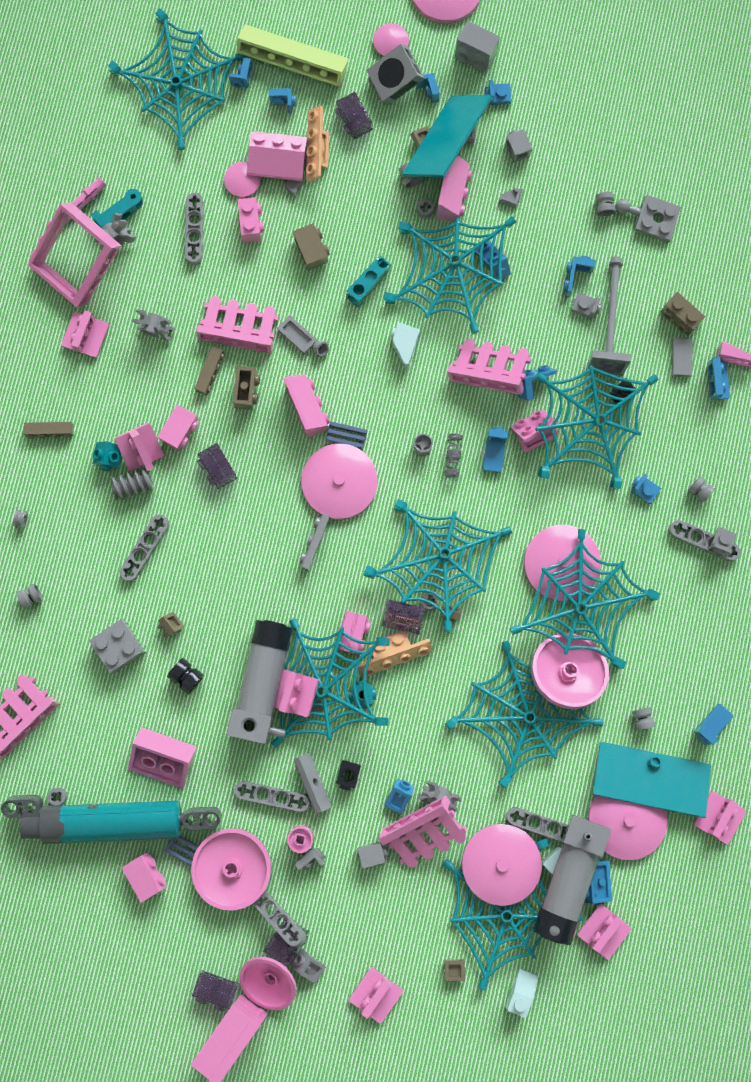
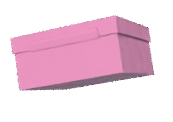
(229, 1039)

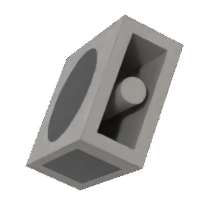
(395, 74)

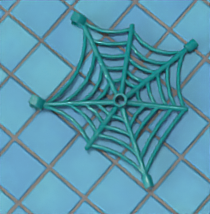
(163, 18)
(406, 228)
(616, 481)
(401, 506)
(650, 594)
(379, 721)
(510, 772)
(542, 843)

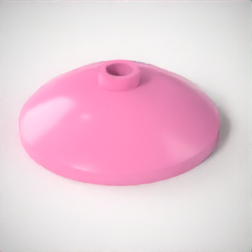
(268, 983)

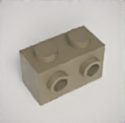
(310, 246)
(682, 314)
(245, 387)

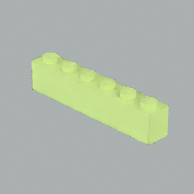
(292, 55)

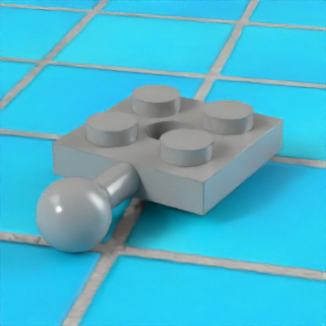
(645, 222)

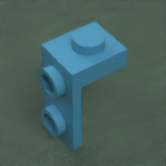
(486, 259)
(582, 264)
(527, 383)
(495, 449)
(713, 725)

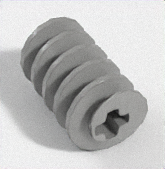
(132, 484)

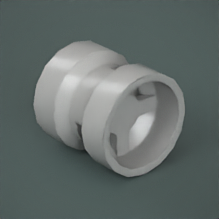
(409, 182)
(605, 204)
(422, 441)
(701, 489)
(29, 596)
(643, 723)

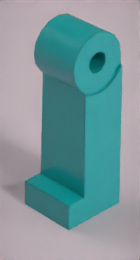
(125, 206)
(367, 281)

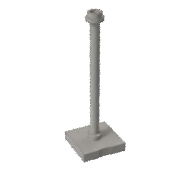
(608, 360)

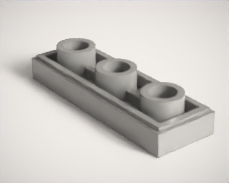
(314, 542)
(312, 783)

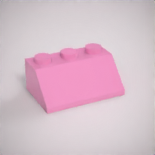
(277, 156)
(454, 191)
(306, 404)
(161, 757)

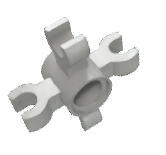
(115, 230)
(153, 325)
(436, 792)

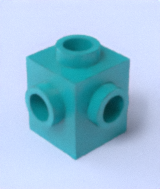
(106, 456)
(371, 694)

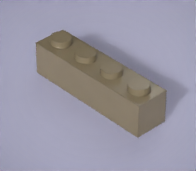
(209, 370)
(52, 429)

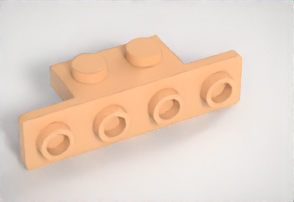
(316, 144)
(398, 652)

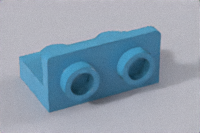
(718, 379)
(600, 886)

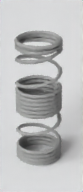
(453, 454)

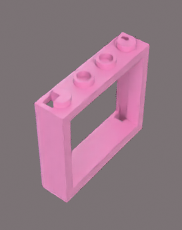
(54, 227)

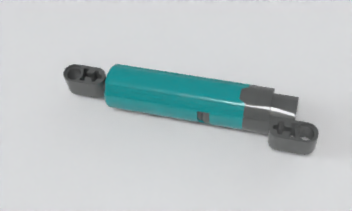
(105, 820)

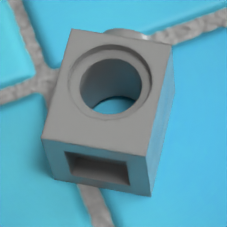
(518, 145)
(372, 854)

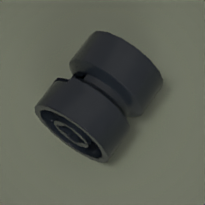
(185, 676)

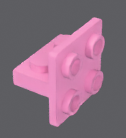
(85, 334)
(526, 432)
(139, 447)
(296, 693)
(721, 817)
(604, 931)
(375, 995)

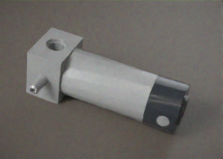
(261, 683)
(571, 880)

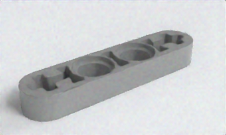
(194, 228)
(703, 543)
(147, 549)
(272, 794)
(543, 823)
(274, 919)

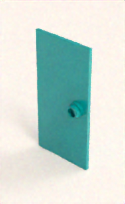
(447, 136)
(652, 779)

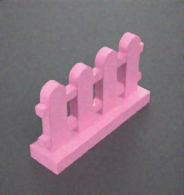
(231, 335)
(487, 377)
(31, 719)
(422, 821)

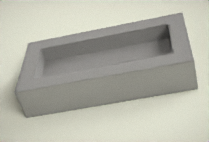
(297, 334)
(681, 357)

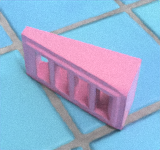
(733, 355)

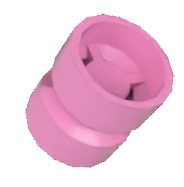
(300, 839)

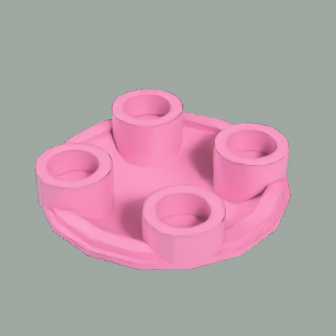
(389, 37)
(239, 182)

